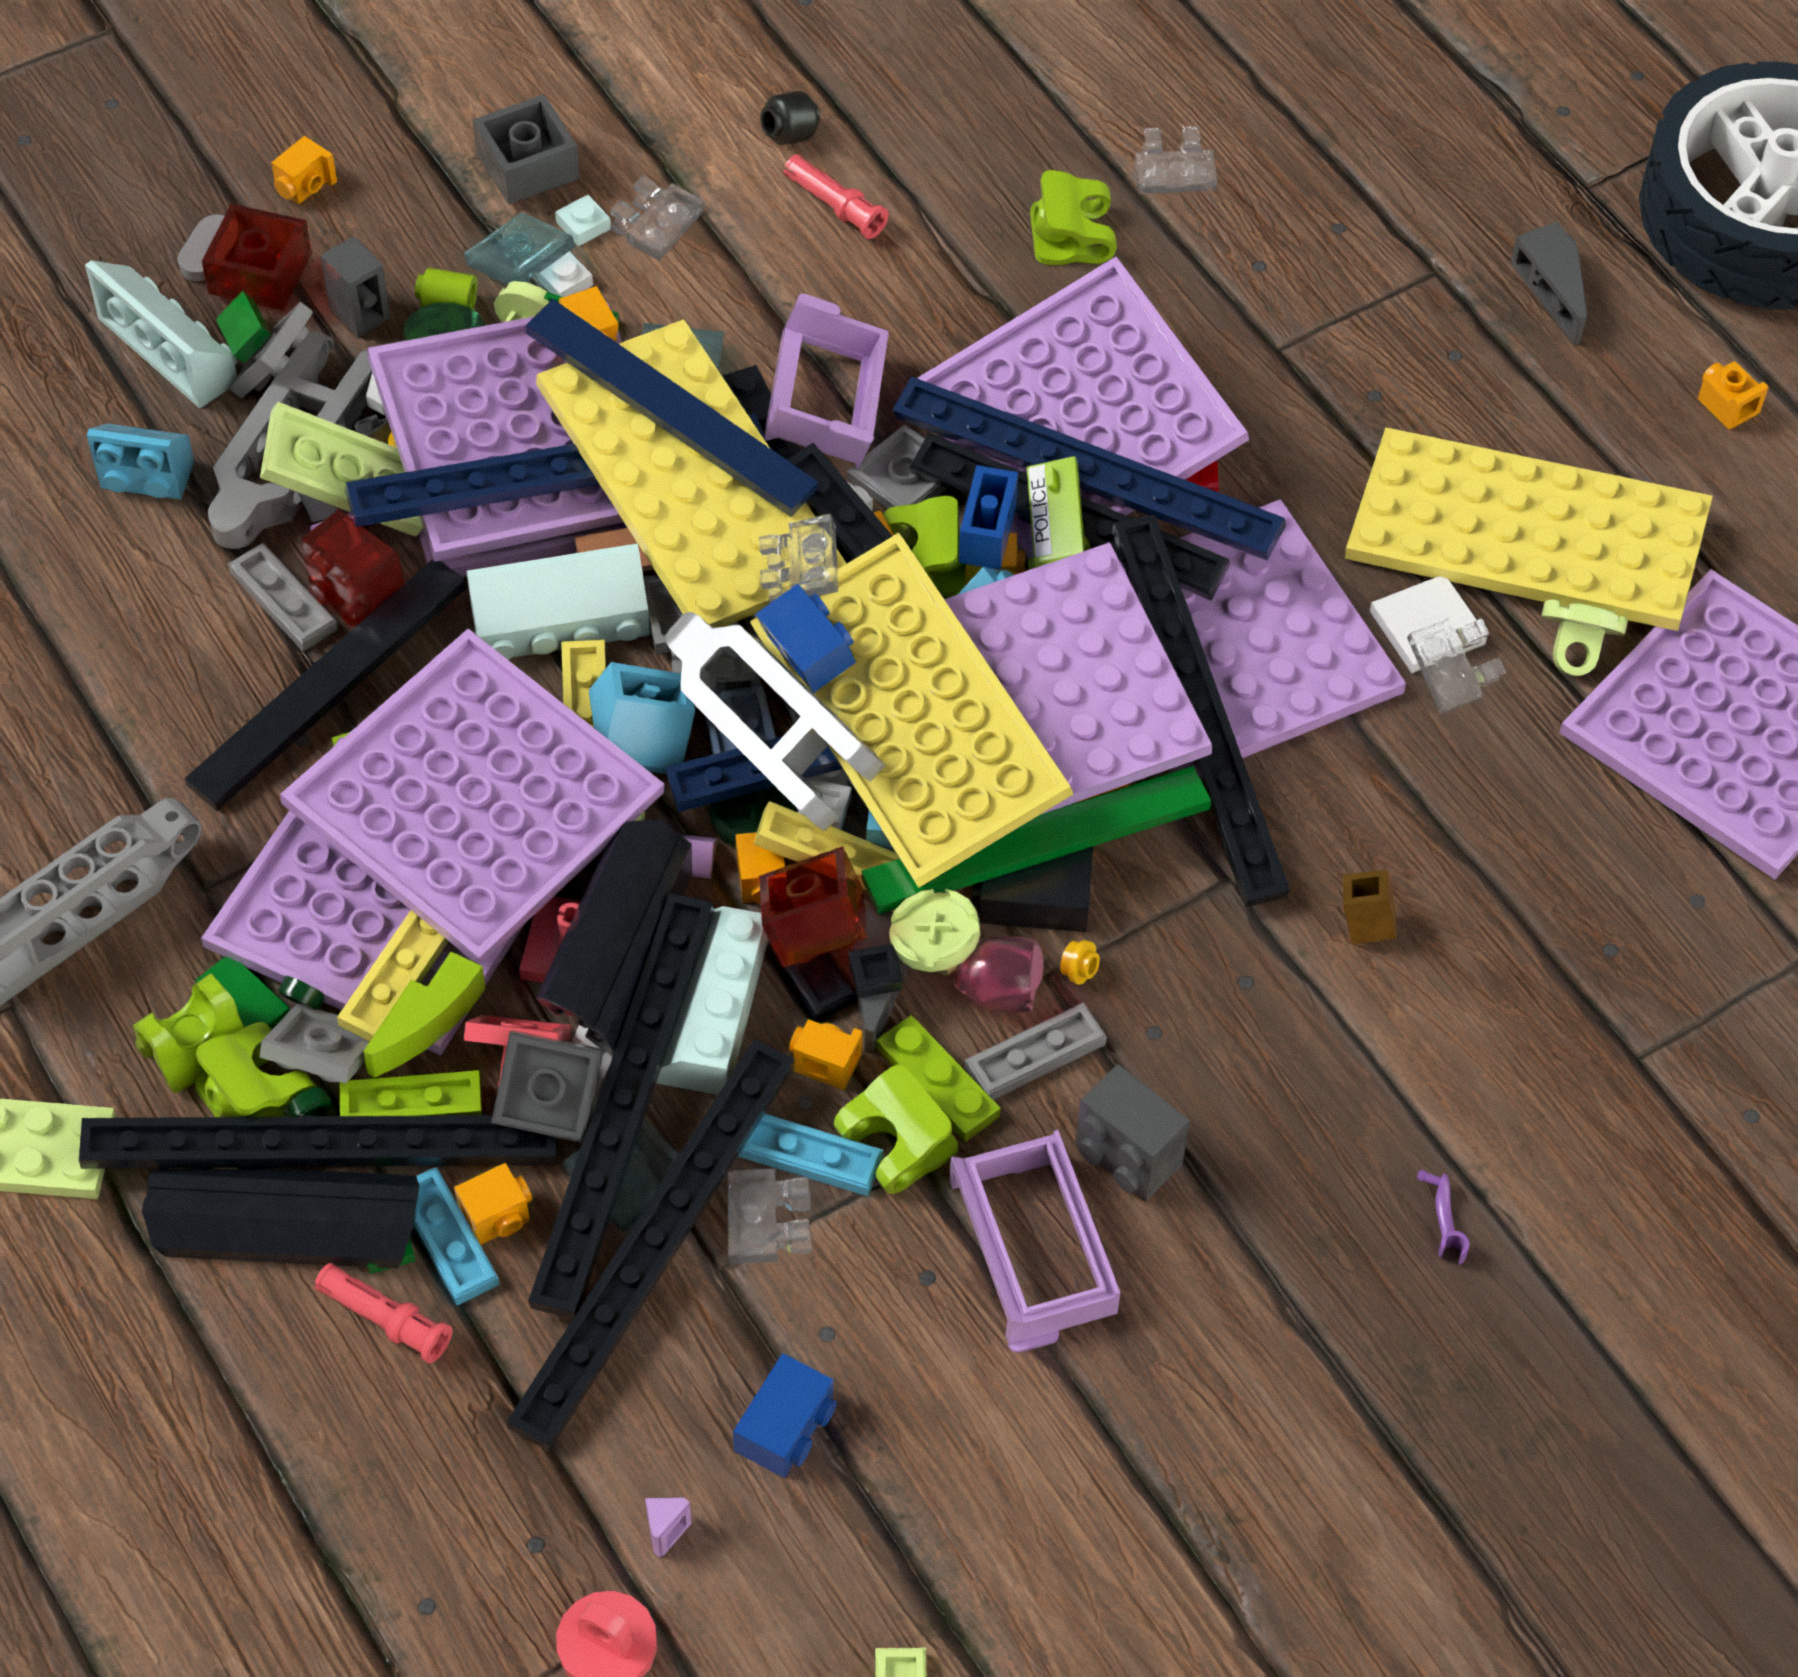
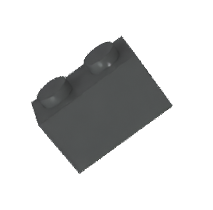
(355, 286)

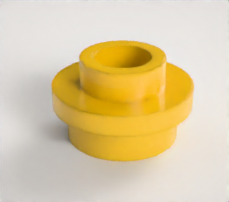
(1079, 961)

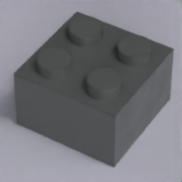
(526, 149)
(1131, 1133)

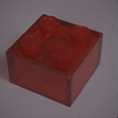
(257, 255)
(350, 567)
(812, 907)

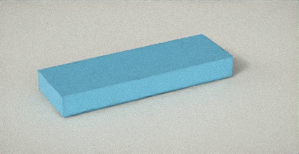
(813, 1154)
(451, 1240)

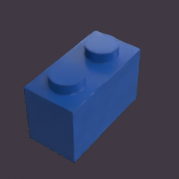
(988, 517)
(806, 637)
(784, 1416)

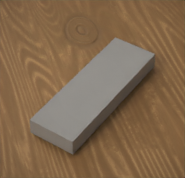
(283, 597)
(1036, 1051)

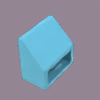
(141, 460)
(643, 714)

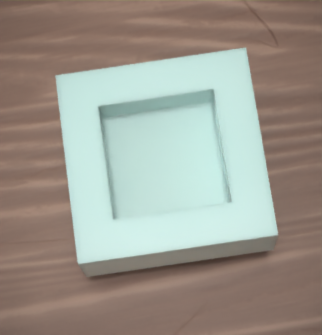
(583, 220)

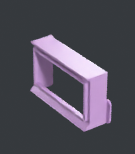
(823, 326)
(1037, 1324)

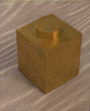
(1369, 906)

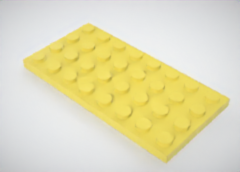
(679, 506)
(1530, 527)
(934, 712)

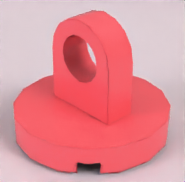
(606, 1637)

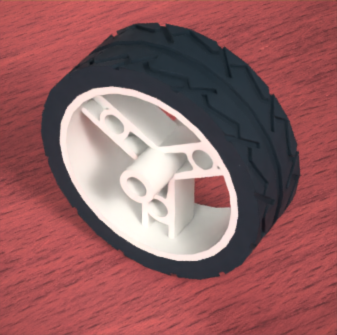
(1741, 245)

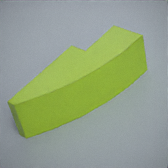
(424, 1014)

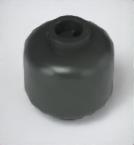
(790, 117)

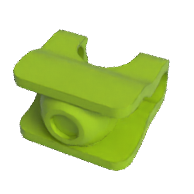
(1062, 221)
(935, 535)
(176, 1038)
(235, 1084)
(902, 1108)

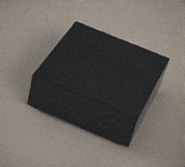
(875, 970)

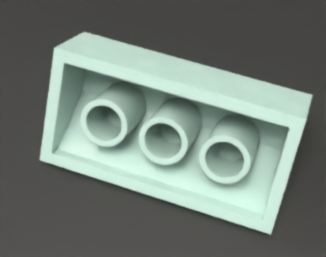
(161, 332)
(560, 599)
(716, 1003)

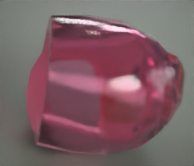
(1002, 974)

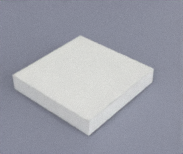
(1419, 608)

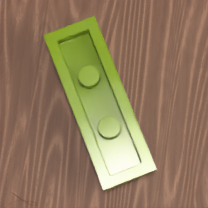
(941, 1076)
(413, 1095)

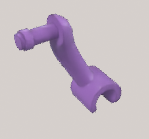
(1450, 1237)

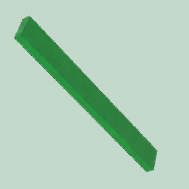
(1053, 836)

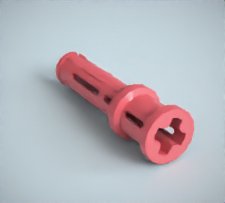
(847, 203)
(400, 1321)

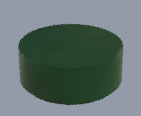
(301, 993)
(309, 1103)

